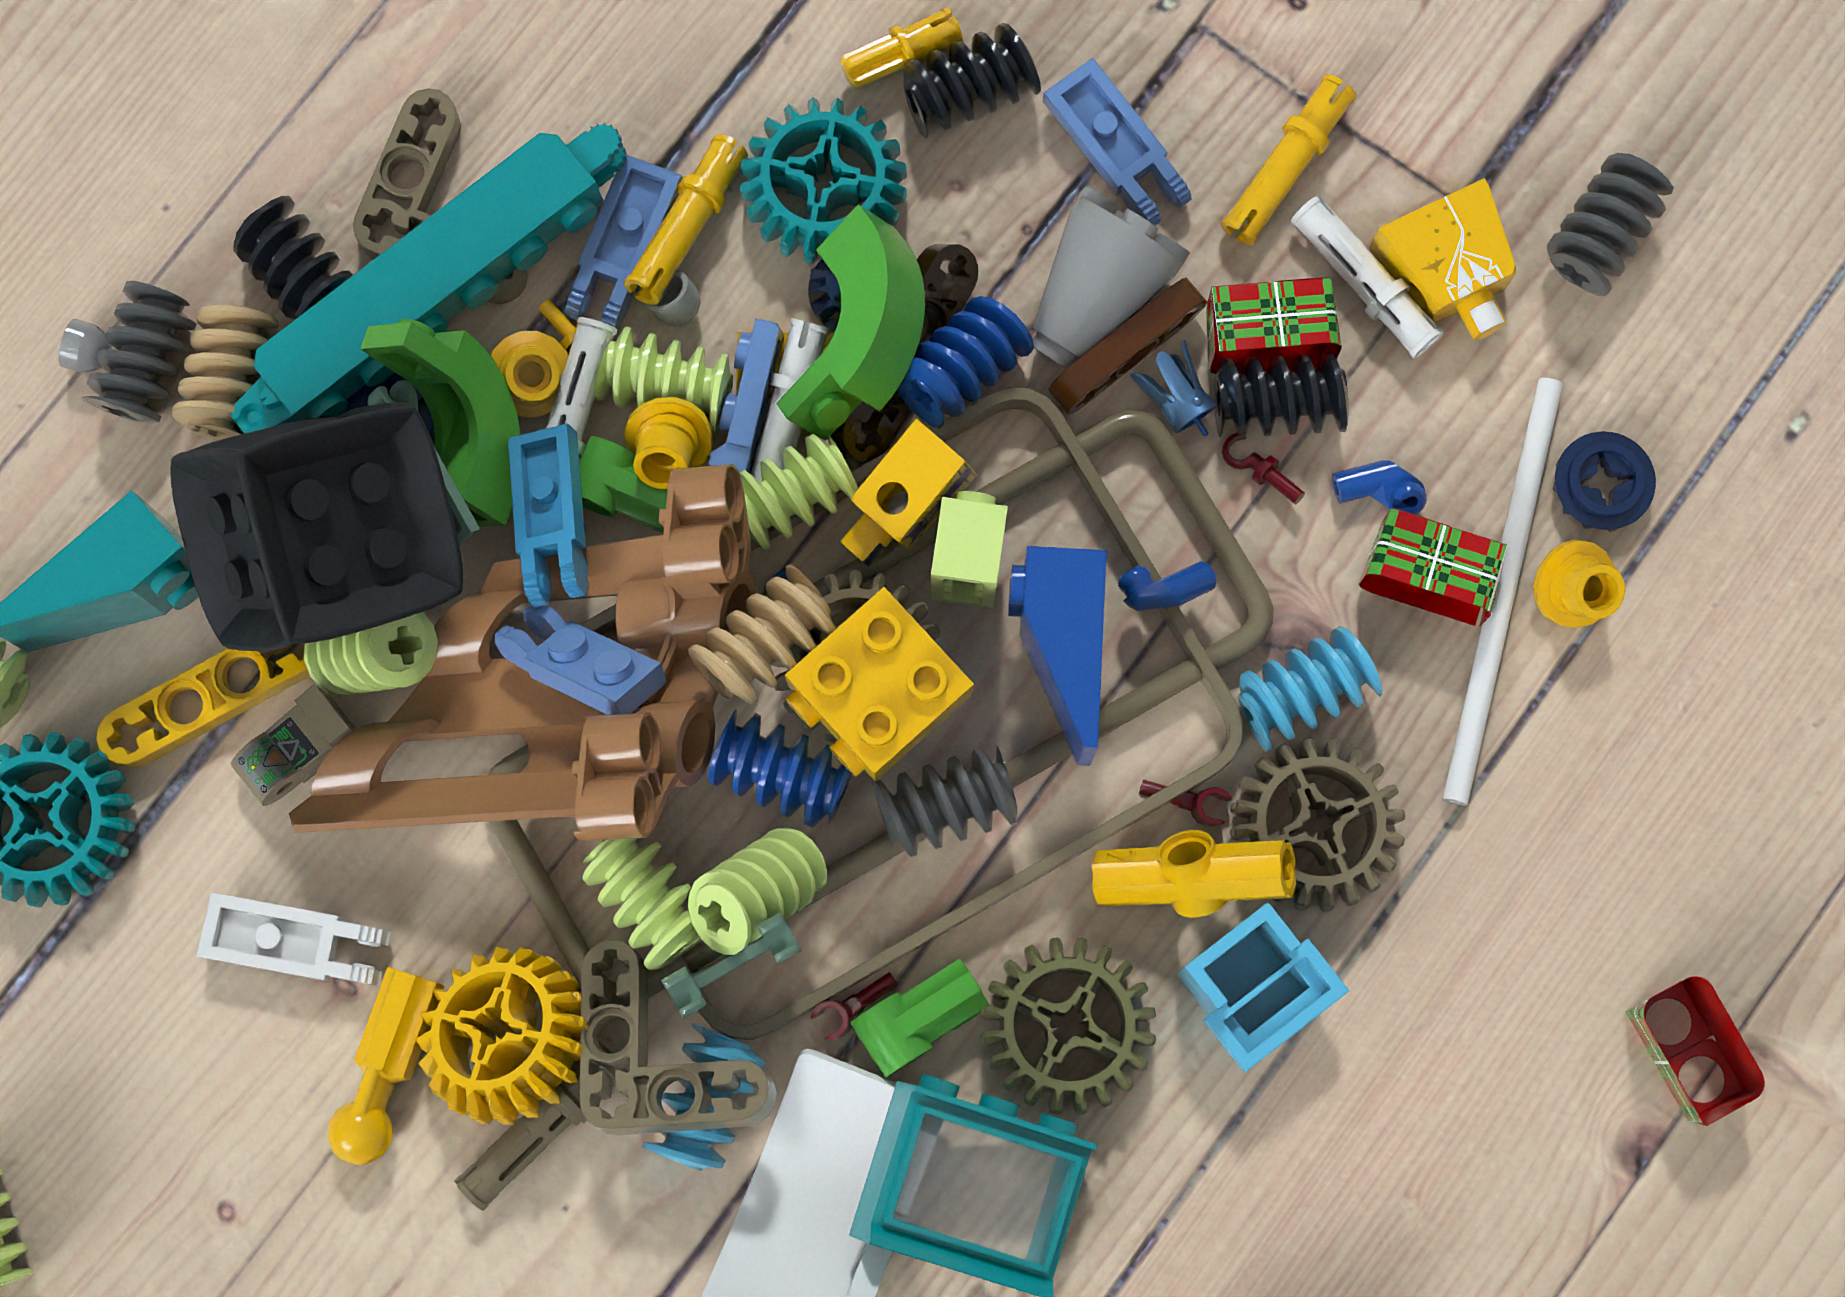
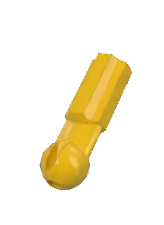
(386, 1055)

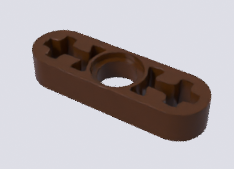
(1127, 346)

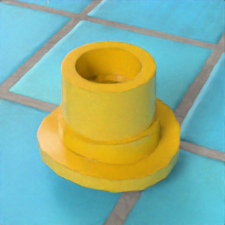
(532, 370)
(665, 437)
(1578, 584)

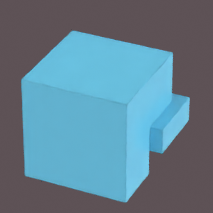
(1260, 986)

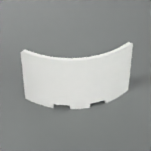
(806, 1191)

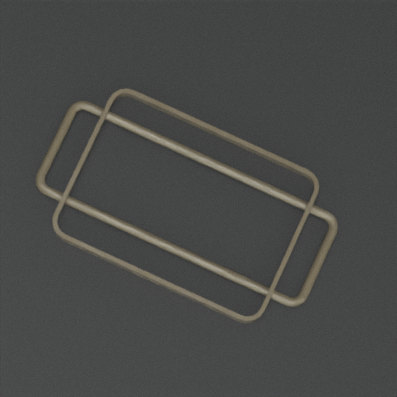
(1200, 665)

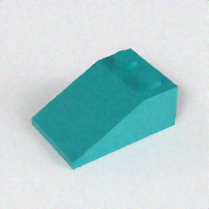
(106, 578)

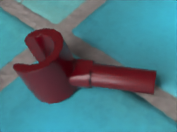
(1190, 801)
(855, 1003)

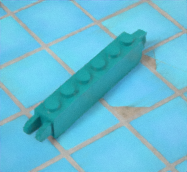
(432, 274)

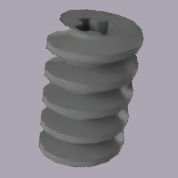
(1606, 220)
(139, 352)
(946, 801)

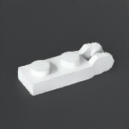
(284, 939)

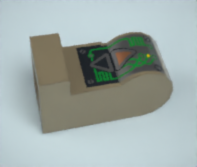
(292, 746)

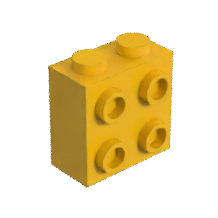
(877, 686)

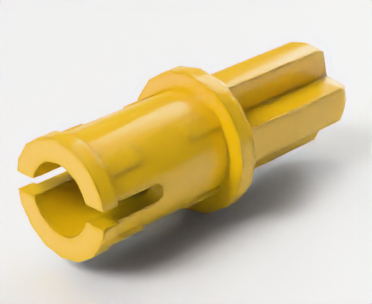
(901, 44)

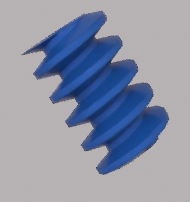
(962, 358)
(778, 770)

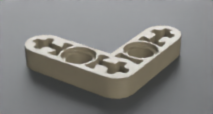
(409, 206)
(644, 1083)

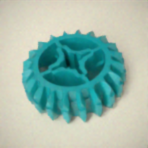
(799, 173)
(65, 803)

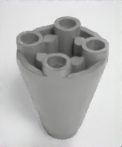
(1100, 276)

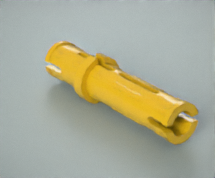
(1302, 140)
(698, 199)

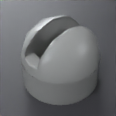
(679, 301)
(81, 346)

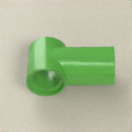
(613, 487)
(909, 1023)

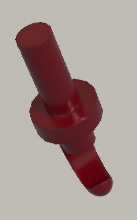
(1264, 470)

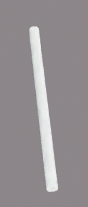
(1495, 627)

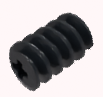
(968, 77)
(286, 260)
(1281, 393)

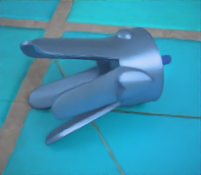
(1189, 400)

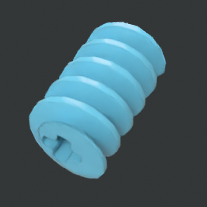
(1306, 685)
(695, 1146)

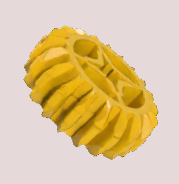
(513, 1070)

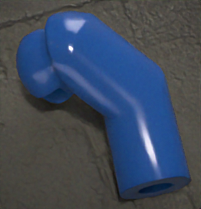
(1383, 482)
(1169, 591)

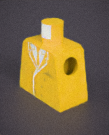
(1452, 257)

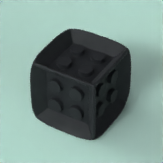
(317, 527)

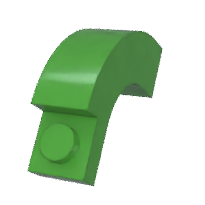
(875, 328)
(467, 406)

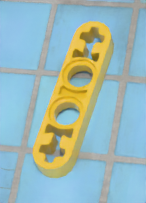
(218, 700)

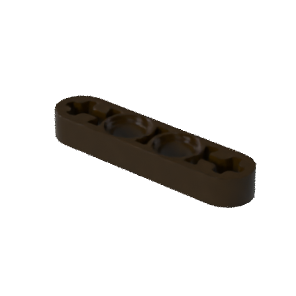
(953, 297)

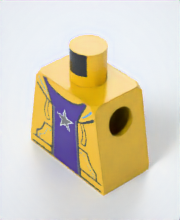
(915, 466)

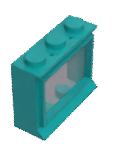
(972, 1186)

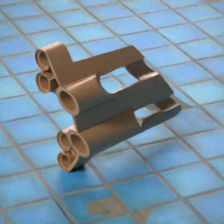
(581, 761)

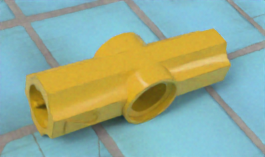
(1194, 873)

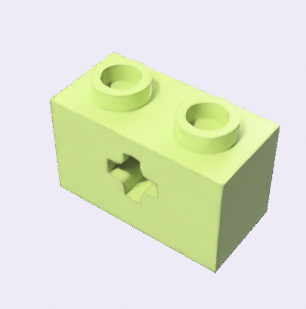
(968, 549)

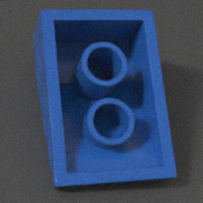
(1061, 626)

